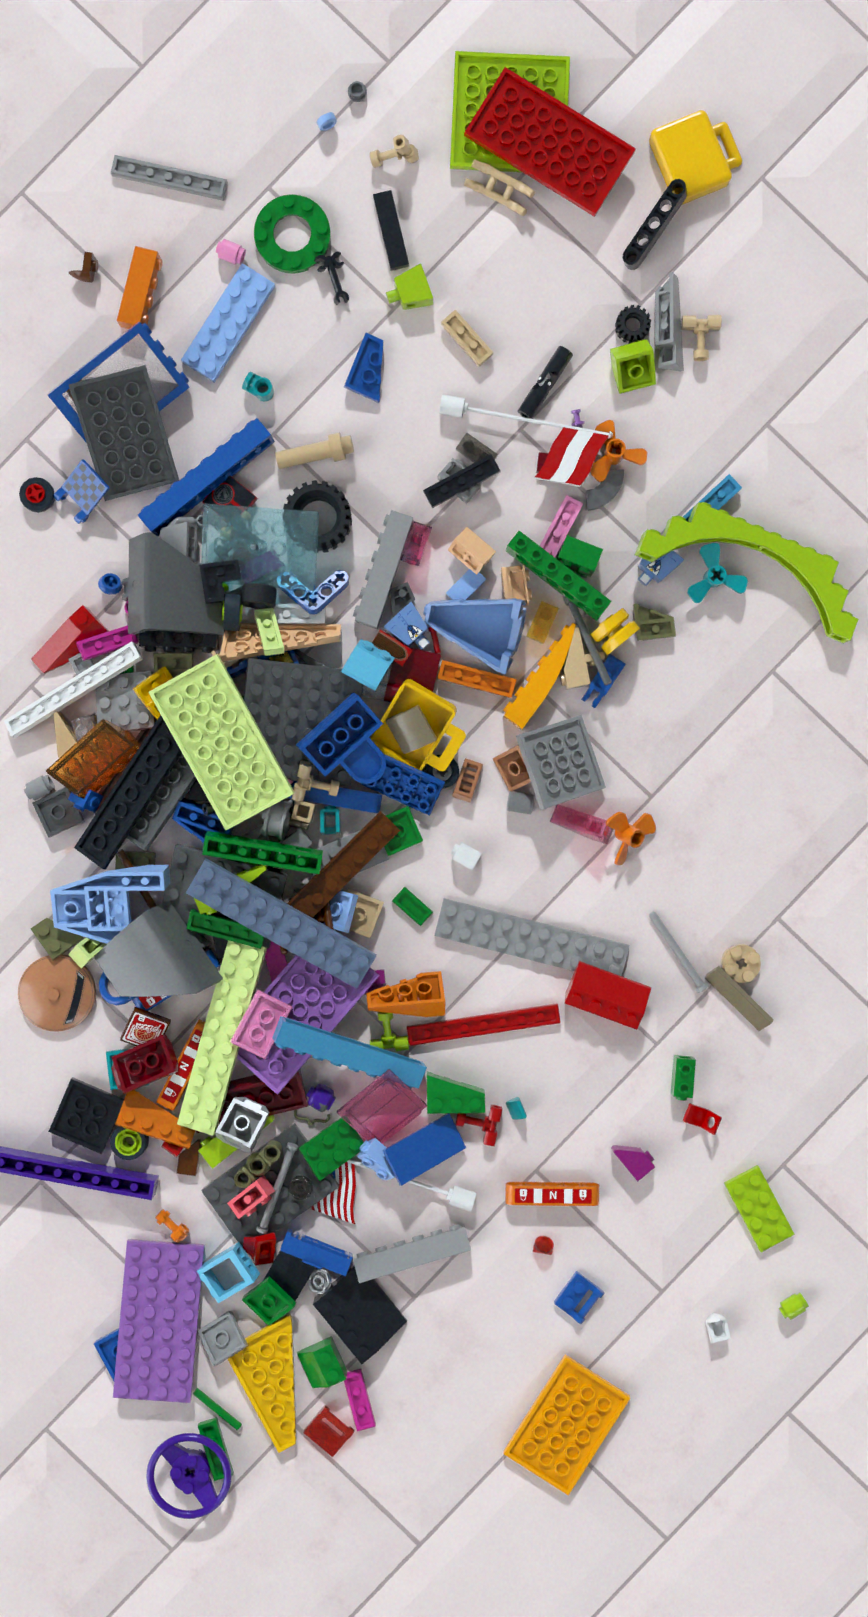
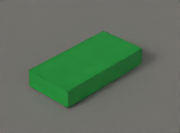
(412, 906)

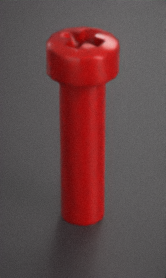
(435, 640)

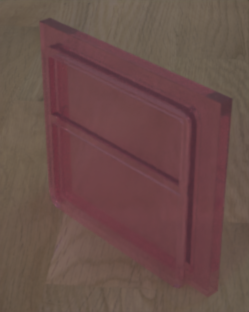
(382, 1108)

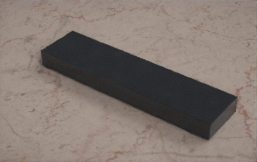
(391, 230)
(461, 481)

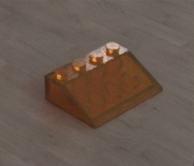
(95, 758)

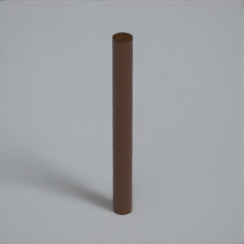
(127, 864)

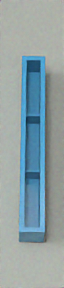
(346, 1052)

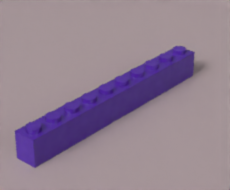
(78, 1173)

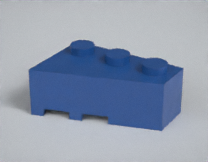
(191, 817)

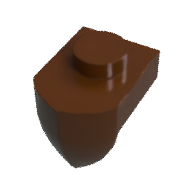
(90, 266)

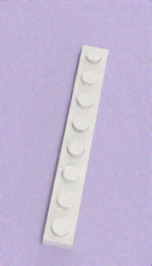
(73, 689)

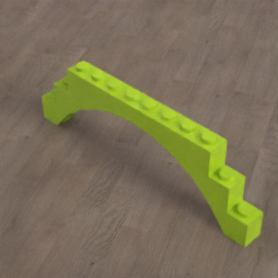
(809, 567)

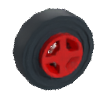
(32, 488)

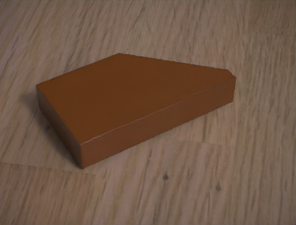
(189, 1159)

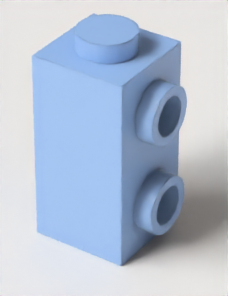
(374, 1158)

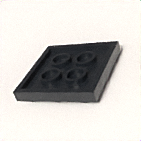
(86, 1115)

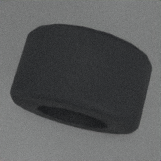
(258, 595)

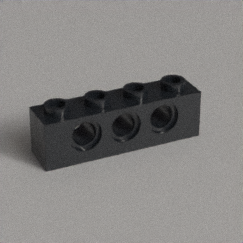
(148, 641)

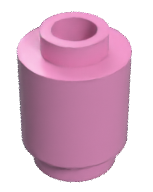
(230, 252)

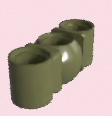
(251, 1170)

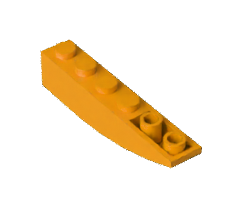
(541, 682)

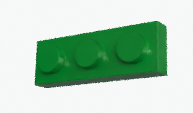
(212, 1430)

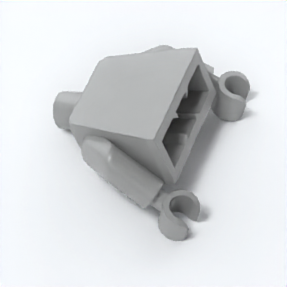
(182, 535)

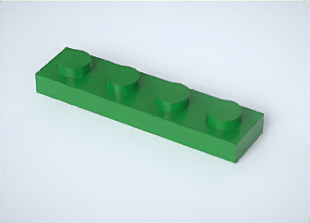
(223, 928)

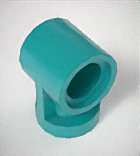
(254, 382)

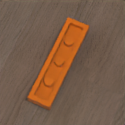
(476, 679)

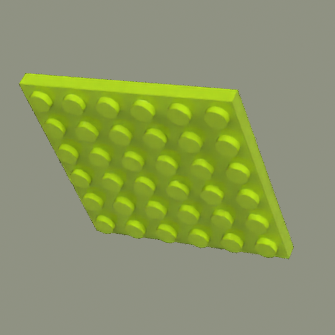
(473, 80)

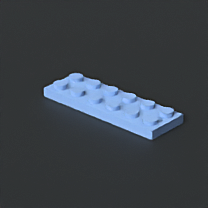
(228, 322)

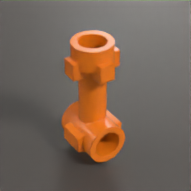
(179, 1232)

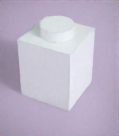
(465, 855)

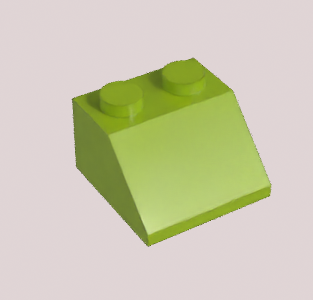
(633, 366)

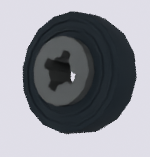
(449, 776)

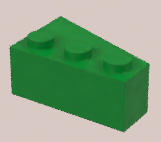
(453, 1096)

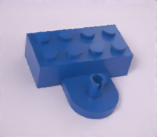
(345, 741)

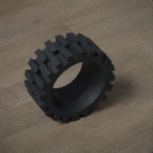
(332, 496)

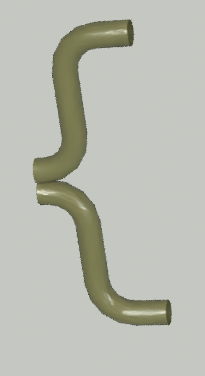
(308, 1120)

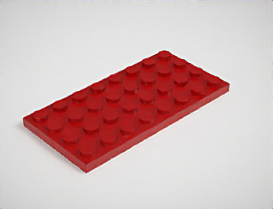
(549, 142)

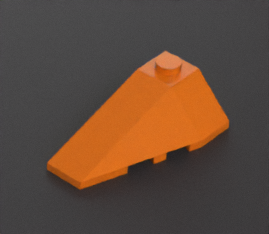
(413, 997)

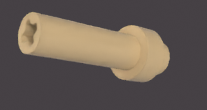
(334, 447)

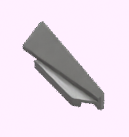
(668, 325)

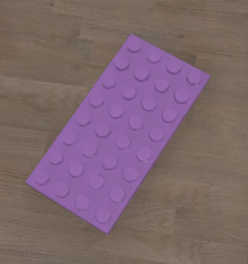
(316, 1001)
(158, 1321)

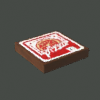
(144, 1027)

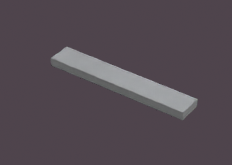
(169, 177)

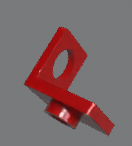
(700, 1117)

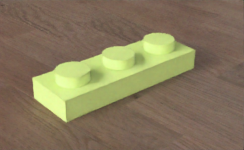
(269, 631)

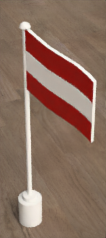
(570, 454)

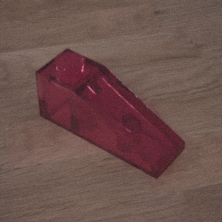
(582, 823)

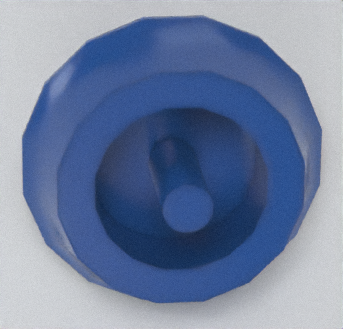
(110, 584)

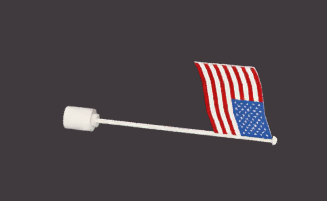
(341, 1201)

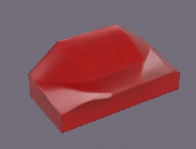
(261, 1248)

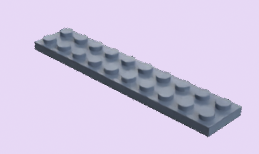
(281, 923)

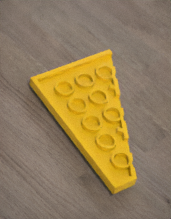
(268, 1379)

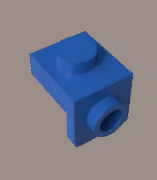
(90, 802)

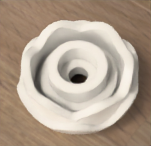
(313, 1281)

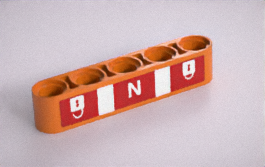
(178, 1082)
(552, 1193)

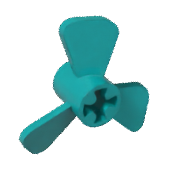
(710, 554)

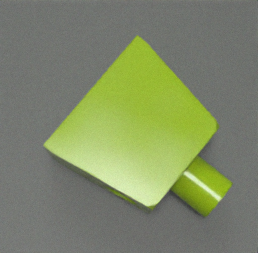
(411, 289)

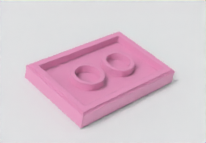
(259, 1024)

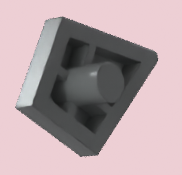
(401, 597)

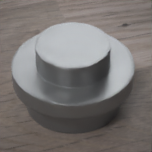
(357, 91)

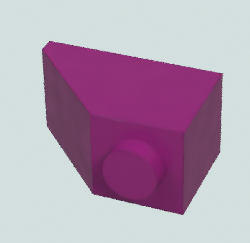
(634, 1160)

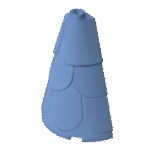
(481, 627)

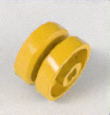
(612, 628)

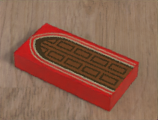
(396, 648)

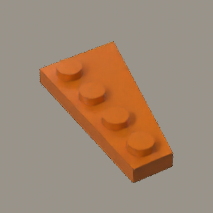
(151, 1120)

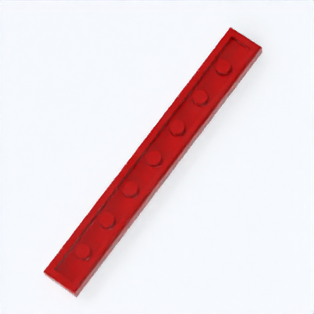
(483, 1024)

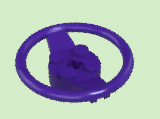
(190, 1482)

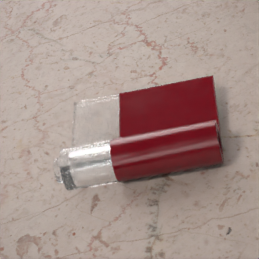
(419, 667)

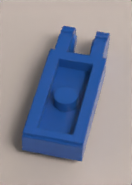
(614, 667)

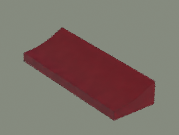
(290, 1098)

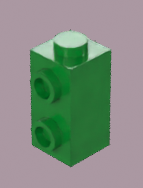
(683, 1077)

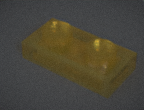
(542, 622)

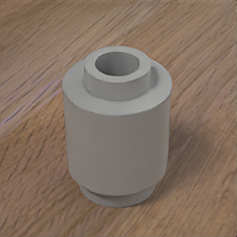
(39, 787)

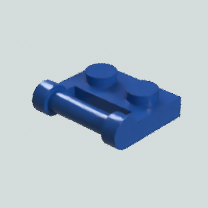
(574, 1292)

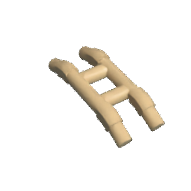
(488, 190)

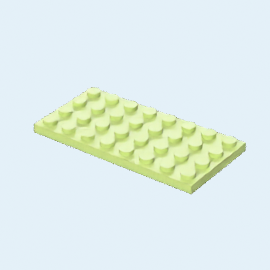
(221, 742)

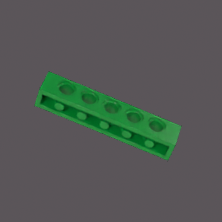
(558, 575)
(262, 852)

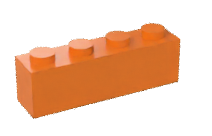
(139, 287)

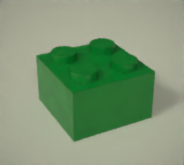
(579, 556)

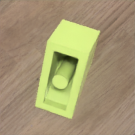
(85, 951)

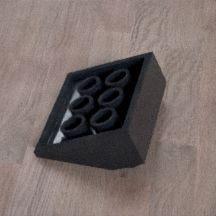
(359, 1314)

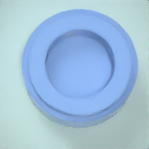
(327, 121)

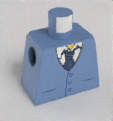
(659, 568)
(408, 627)

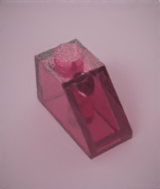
(416, 543)

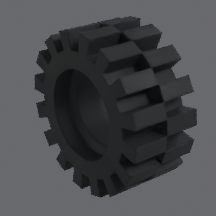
(641, 316)

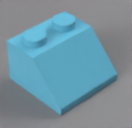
(368, 664)

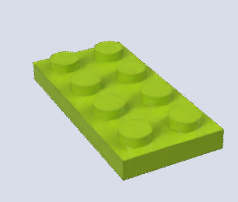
(759, 1208)

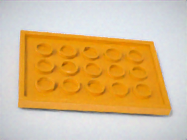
(566, 1424)

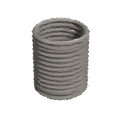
(520, 802)

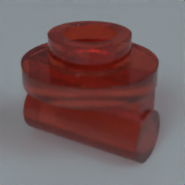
(543, 1245)

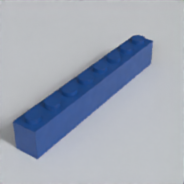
(207, 476)

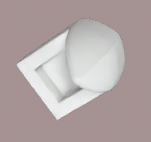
(717, 1328)

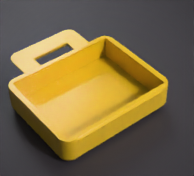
(692, 153)
(439, 716)

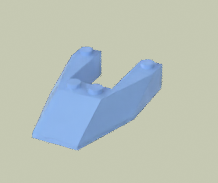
(101, 903)

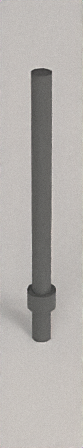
(589, 642)

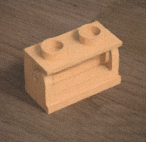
(471, 550)
(515, 583)

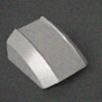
(242, 1124)

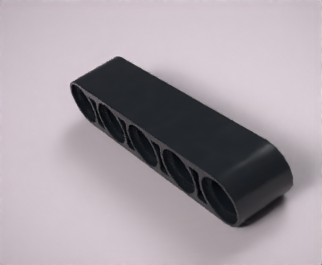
(658, 215)

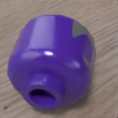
(321, 1097)

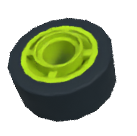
(232, 612)
(123, 1149)

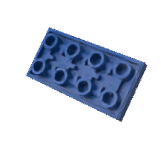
(408, 785)
(424, 1149)

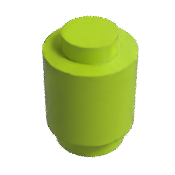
(793, 1306)

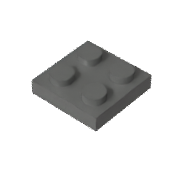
(57, 812)

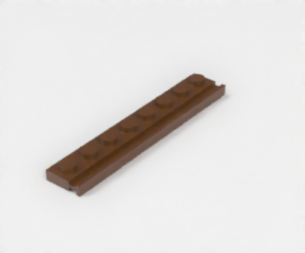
(344, 865)

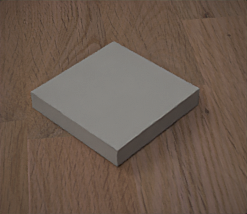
(222, 1338)

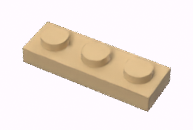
(467, 338)

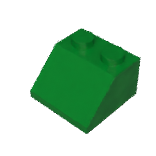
(323, 1364)

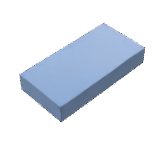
(466, 585)

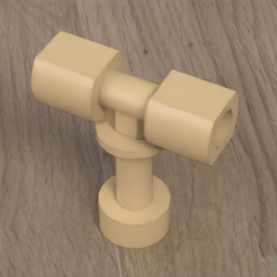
(401, 149)
(701, 327)
(306, 781)

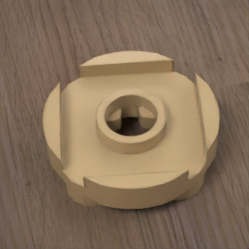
(750, 957)

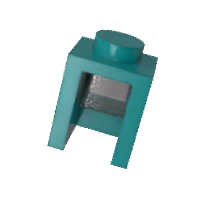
(330, 820)

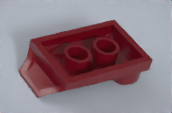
(144, 1064)

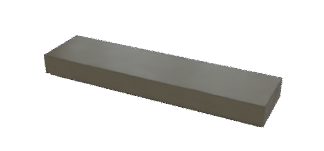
(738, 998)

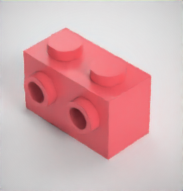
(254, 1194)

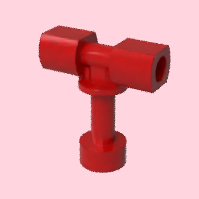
(488, 1123)

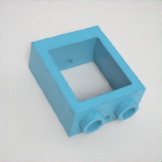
(241, 1262)

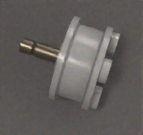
(279, 820)

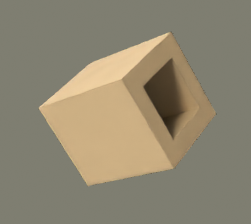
(303, 811)

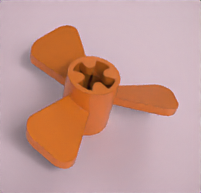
(601, 467)
(630, 834)

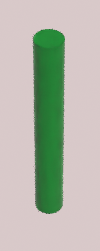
(217, 1409)

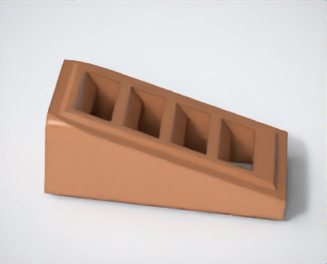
(462, 795)

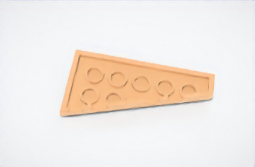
(247, 640)

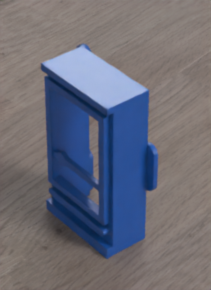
(316, 1252)

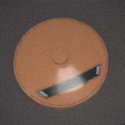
(56, 993)

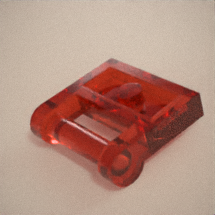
(324, 1435)

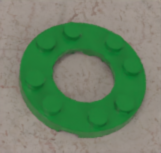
(292, 261)

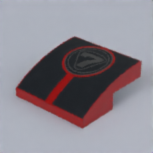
(231, 493)

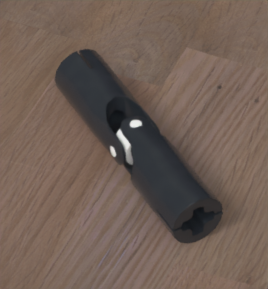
(544, 385)

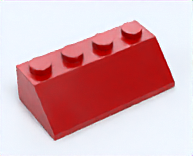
(607, 995)

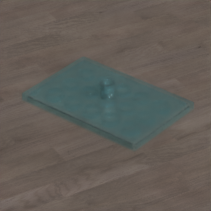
(284, 539)

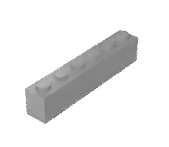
(383, 570)
(411, 1254)

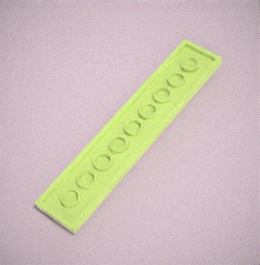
(215, 1052)

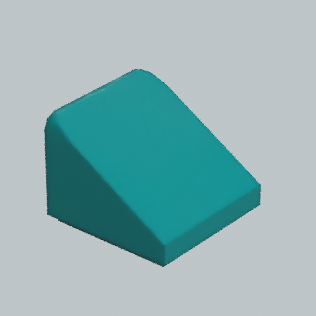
(516, 1109)

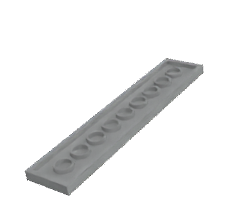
(528, 938)

